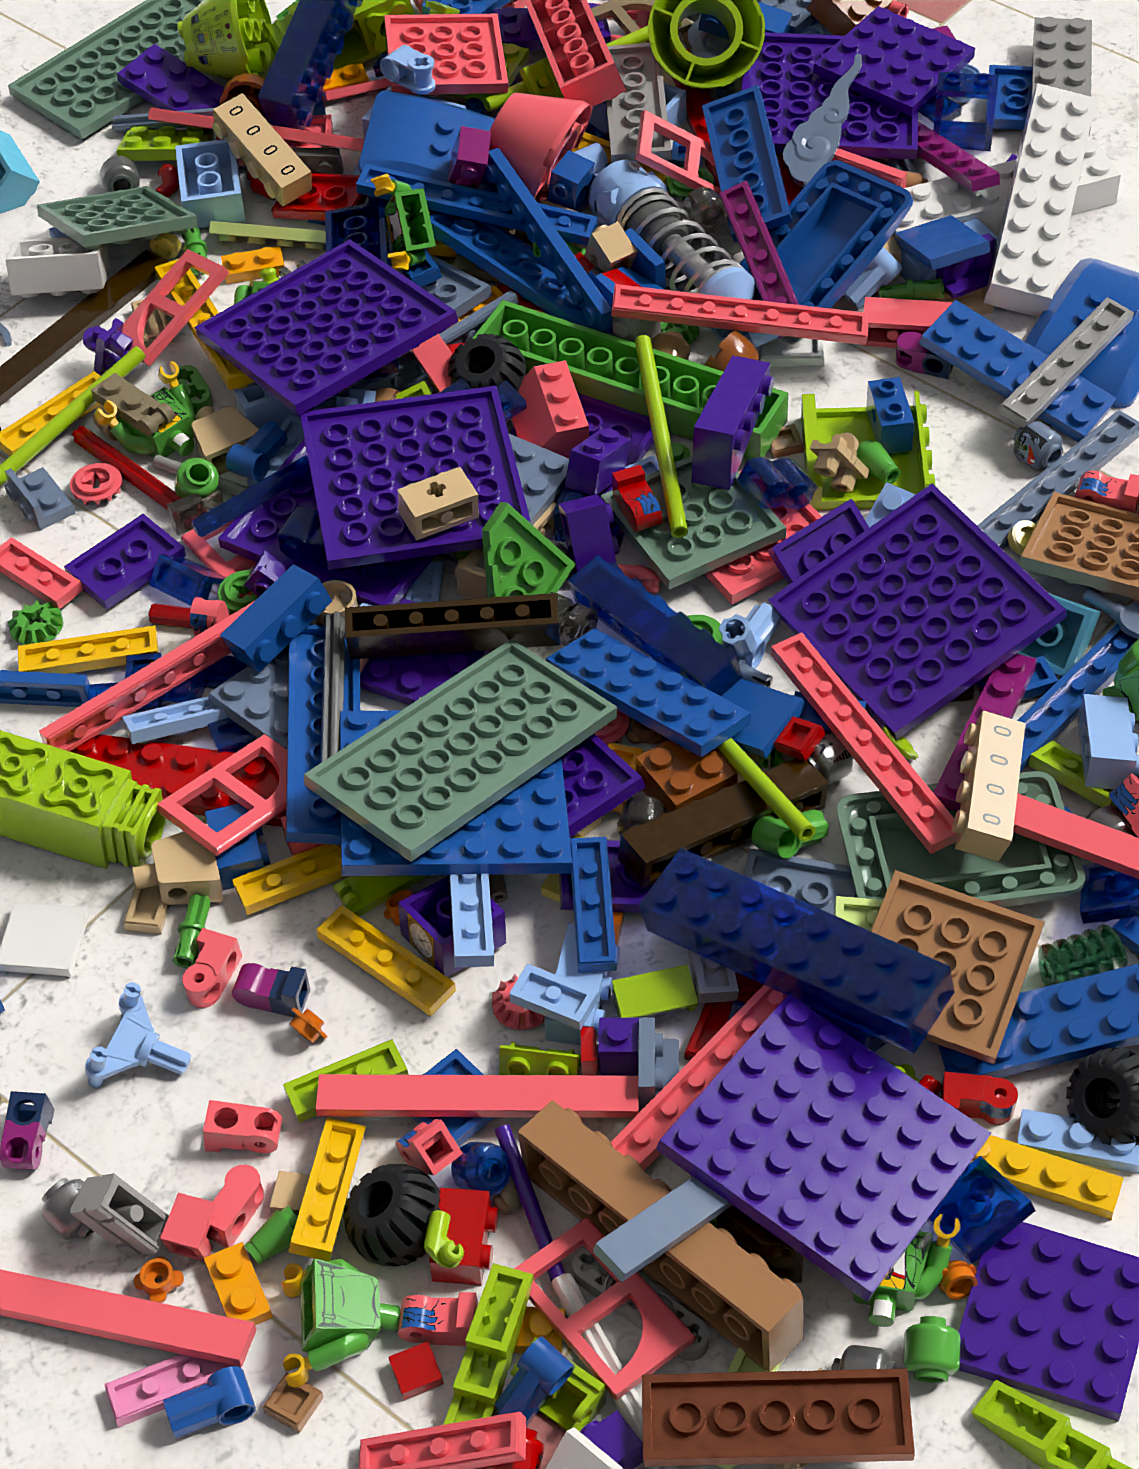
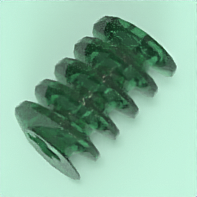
(1081, 954)

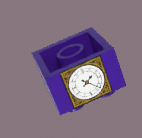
(428, 925)

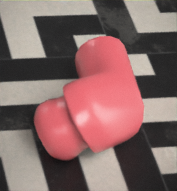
(644, 574)

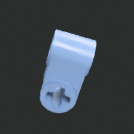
(409, 69)

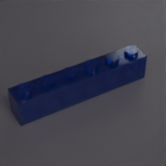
(654, 626)

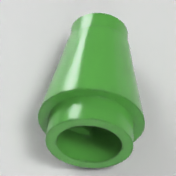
(878, 461)
(273, 1235)

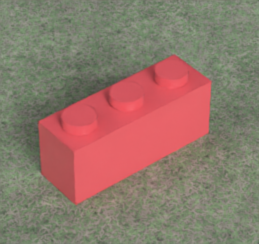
(893, 317)

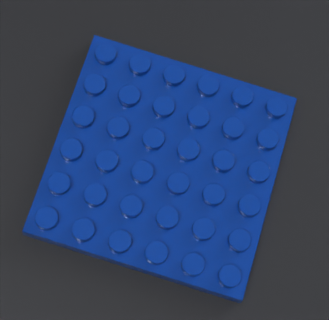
(513, 836)

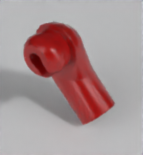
(170, 180)

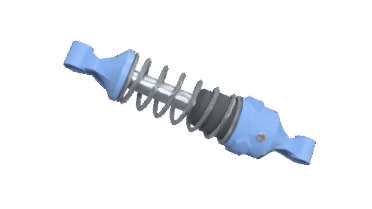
(642, 202)

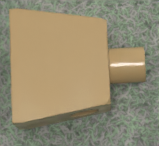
(218, 432)
(180, 870)

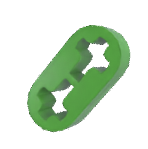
(196, 387)

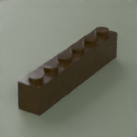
(451, 626)
(716, 821)

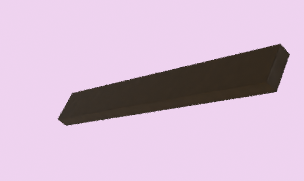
(70, 328)

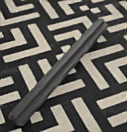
(332, 684)

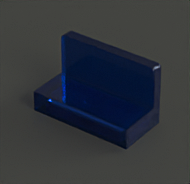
(183, 578)

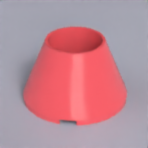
(537, 134)

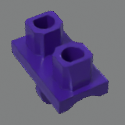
(107, 345)

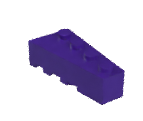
(729, 421)

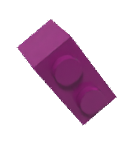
(469, 157)

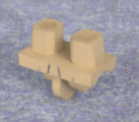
(839, 461)

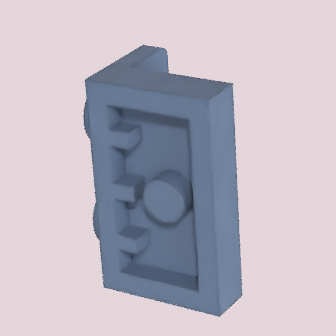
(38, 497)
(656, 1061)

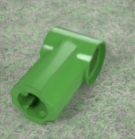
(778, 839)

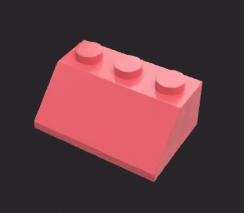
(553, 410)

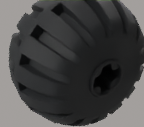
(487, 362)
(1096, 1089)
(391, 1214)

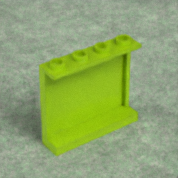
(824, 423)

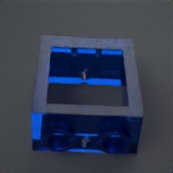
(966, 134)

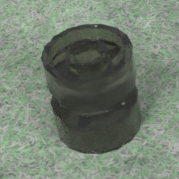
(574, 619)

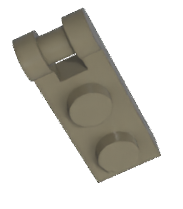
(133, 404)

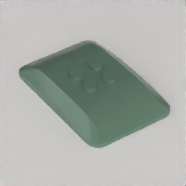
(1027, 873)

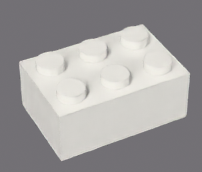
(55, 267)

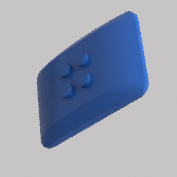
(417, 135)
(836, 231)
(1078, 296)

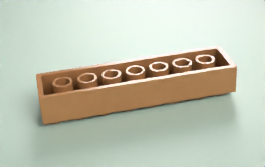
(703, 1271)

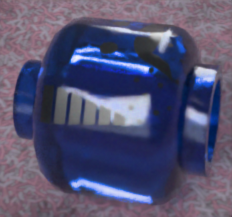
(481, 1167)

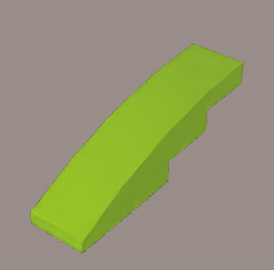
(490, 1344)
(1040, 1431)

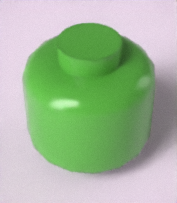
(196, 476)
(932, 1350)

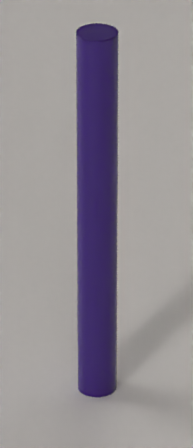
(526, 1194)

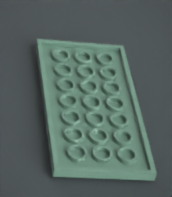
(81, 82)
(459, 748)

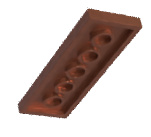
(777, 1417)

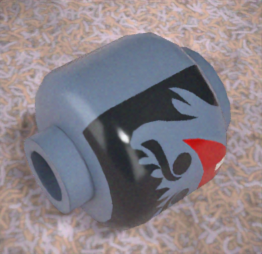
(1037, 445)

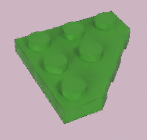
(520, 557)

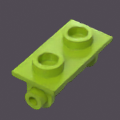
(531, 1060)

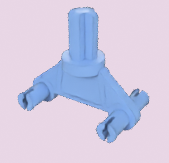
(133, 1043)

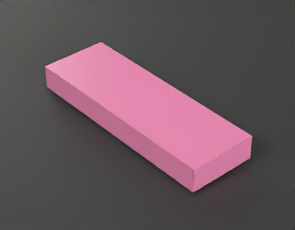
(144, 1390)

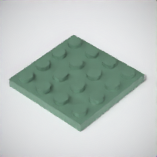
(117, 217)
(719, 526)

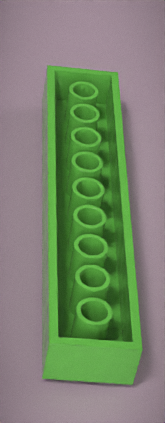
(610, 371)

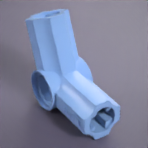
(750, 634)

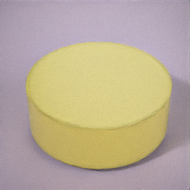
(166, 245)
(1019, 535)

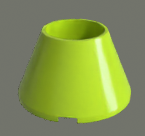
(745, 30)

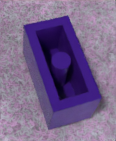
(595, 461)
(588, 530)

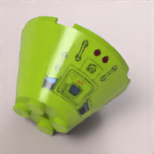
(228, 38)

